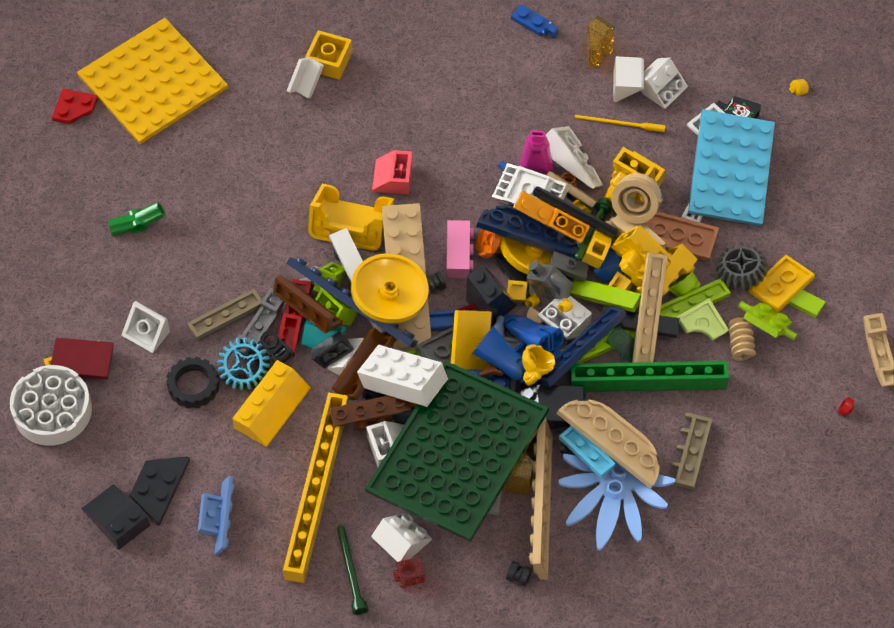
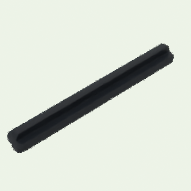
(575, 212)

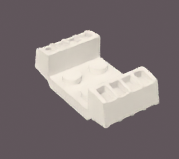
(521, 179)

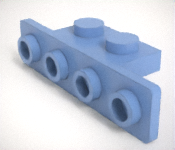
(215, 514)

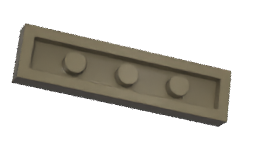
(225, 314)

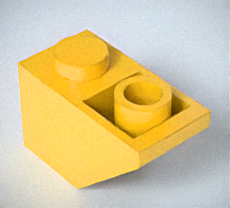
(597, 249)

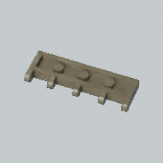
(692, 451)

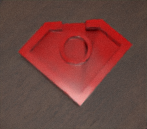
(73, 106)

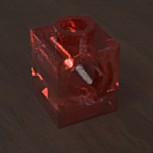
(413, 565)

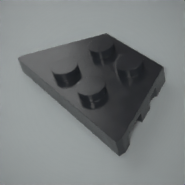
(158, 485)

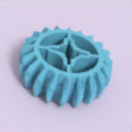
(235, 368)

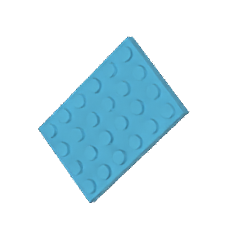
(731, 167)

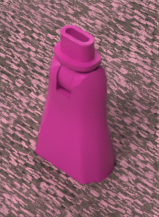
(537, 153)

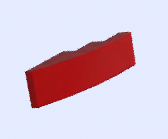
(293, 321)

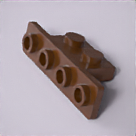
(368, 412)

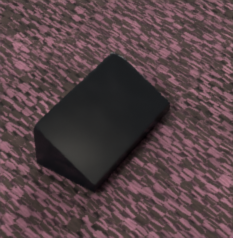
(331, 349)

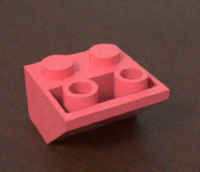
(393, 173)

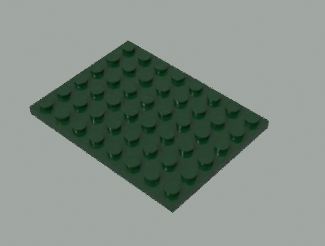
(458, 452)

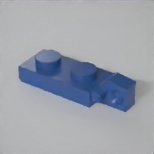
(534, 22)

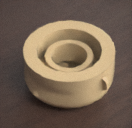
(631, 209)

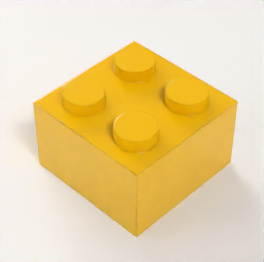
(331, 52)

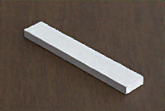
(348, 256)

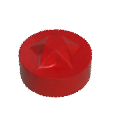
(846, 406)

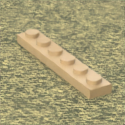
(649, 308)

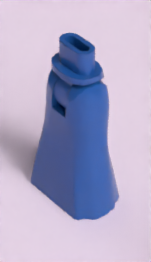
(534, 333)
(499, 353)

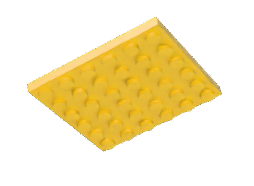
(152, 80)

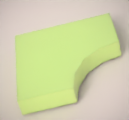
(703, 319)

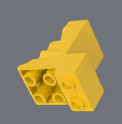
(632, 162)
(633, 249)

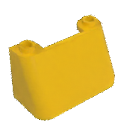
(332, 215)

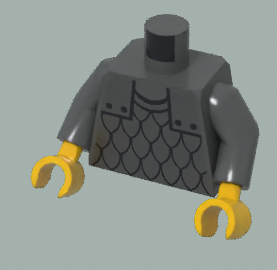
(548, 282)

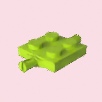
(768, 319)

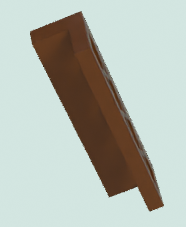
(306, 305)
(349, 378)

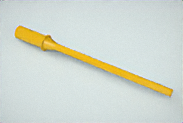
(646, 126)

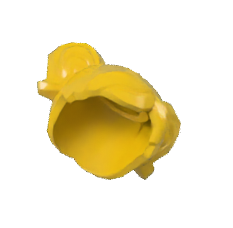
(536, 363)

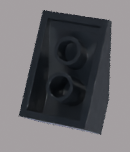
(554, 398)
(117, 516)

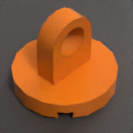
(488, 244)

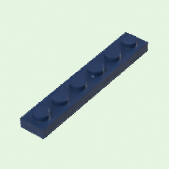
(583, 343)

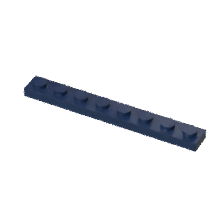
(345, 296)

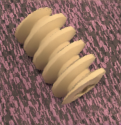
(741, 339)

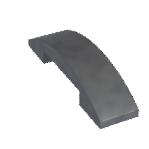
(262, 321)

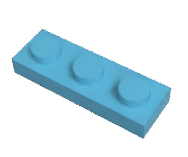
(587, 452)

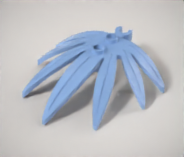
(614, 487)

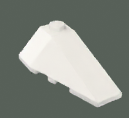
(566, 152)

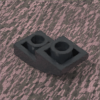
(512, 272)

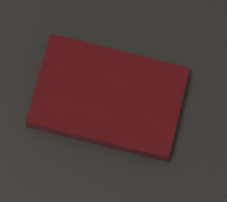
(84, 357)

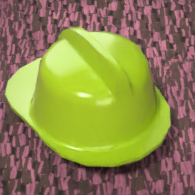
(684, 284)

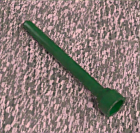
(603, 207)
(358, 605)

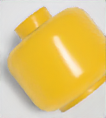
(799, 87)

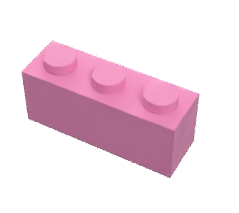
(459, 249)

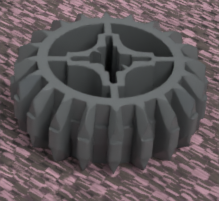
(753, 270)

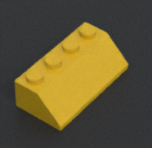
(271, 403)

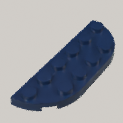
(521, 228)

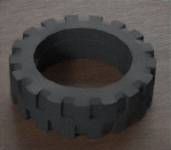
(185, 366)

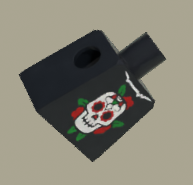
(740, 107)

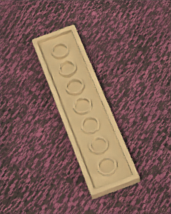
(405, 238)
(541, 502)

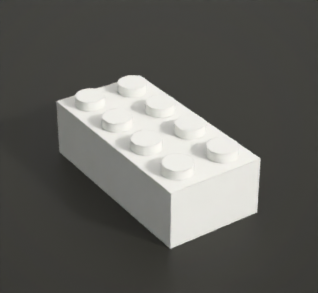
(402, 375)

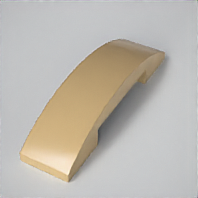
(879, 348)

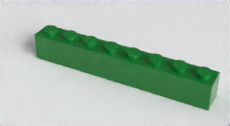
(650, 376)

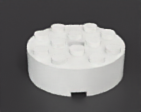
(51, 405)

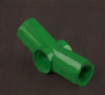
(136, 219)

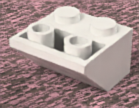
(663, 82)
(572, 322)
(381, 438)
(401, 536)

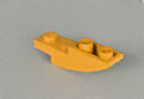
(551, 217)

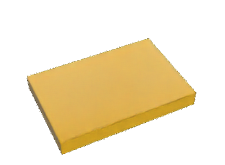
(782, 283)
(468, 332)

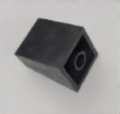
(488, 293)

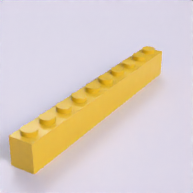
(314, 493)

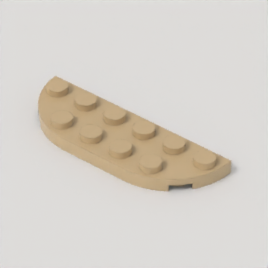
(614, 437)

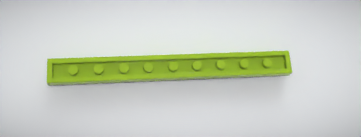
(714, 291)

